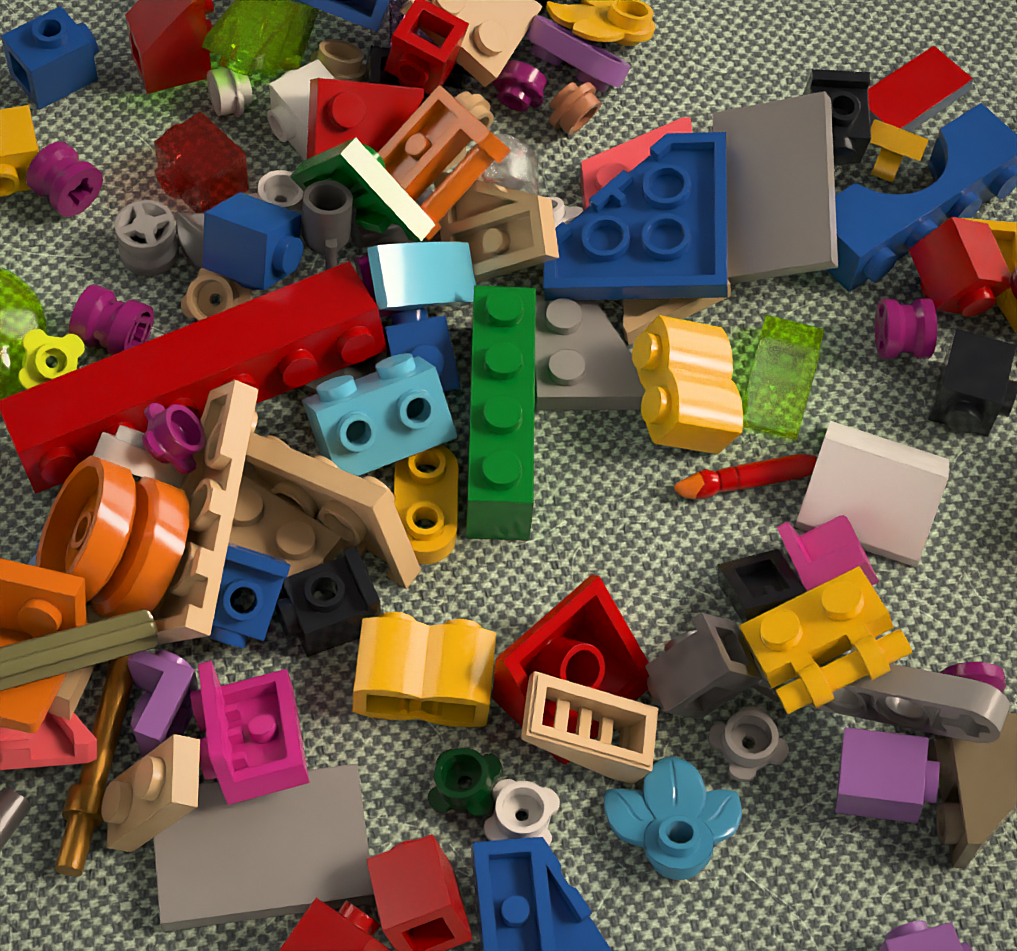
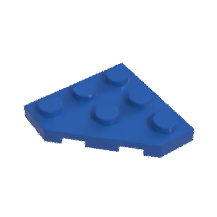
(650, 229)

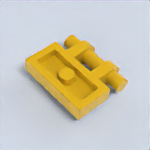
(819, 627)

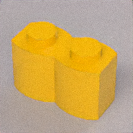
(688, 385)
(424, 670)

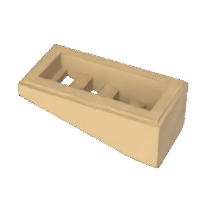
(633, 719)

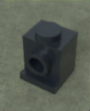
(849, 111)
(331, 622)

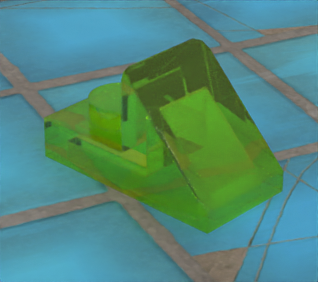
(781, 377)

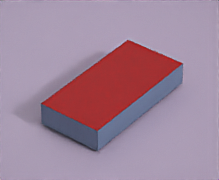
(918, 90)

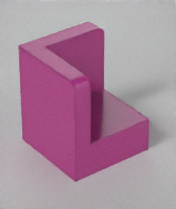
(826, 552)

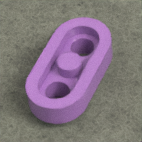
(594, 63)

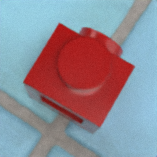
(417, 60)

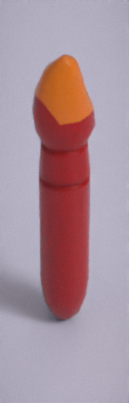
(708, 482)

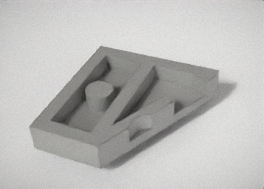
(581, 359)

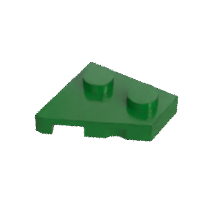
(374, 191)

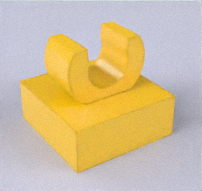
(895, 145)

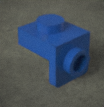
(424, 337)

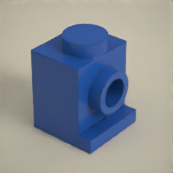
(261, 574)

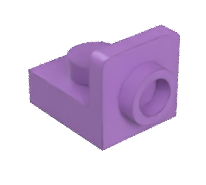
(166, 703)

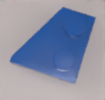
(527, 900)

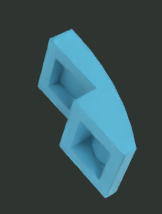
(422, 275)

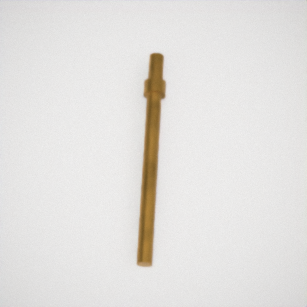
(85, 798)

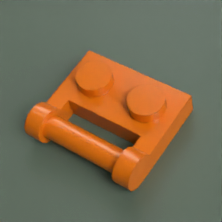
(431, 143)

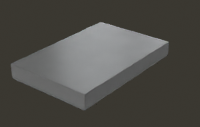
(779, 188)
(265, 853)

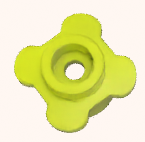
(39, 347)

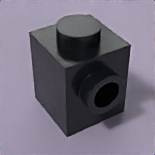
(974, 384)

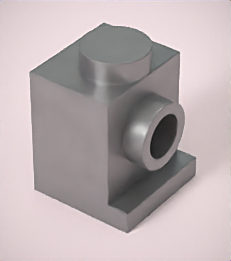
(702, 668)

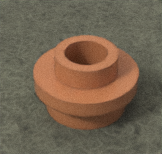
(574, 107)

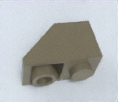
(975, 789)

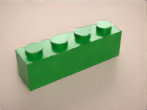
(501, 414)

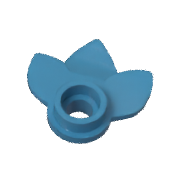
(670, 809)

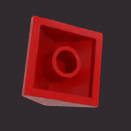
(576, 642)

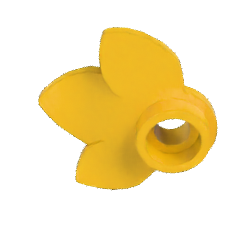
(606, 20)

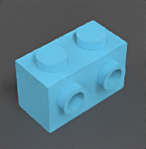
(380, 415)

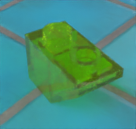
(262, 35)

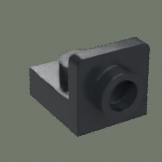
(758, 583)

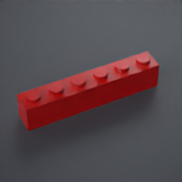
(264, 343)

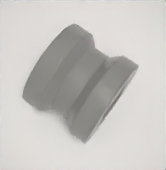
(156, 225)

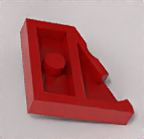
(359, 110)

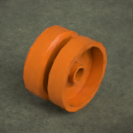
(116, 536)

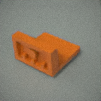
(34, 605)

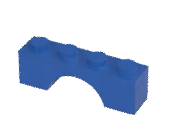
(969, 166)

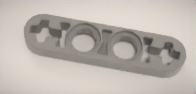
(918, 702)

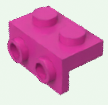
(250, 734)

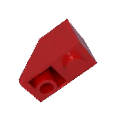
(169, 40)

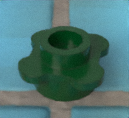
(462, 764)

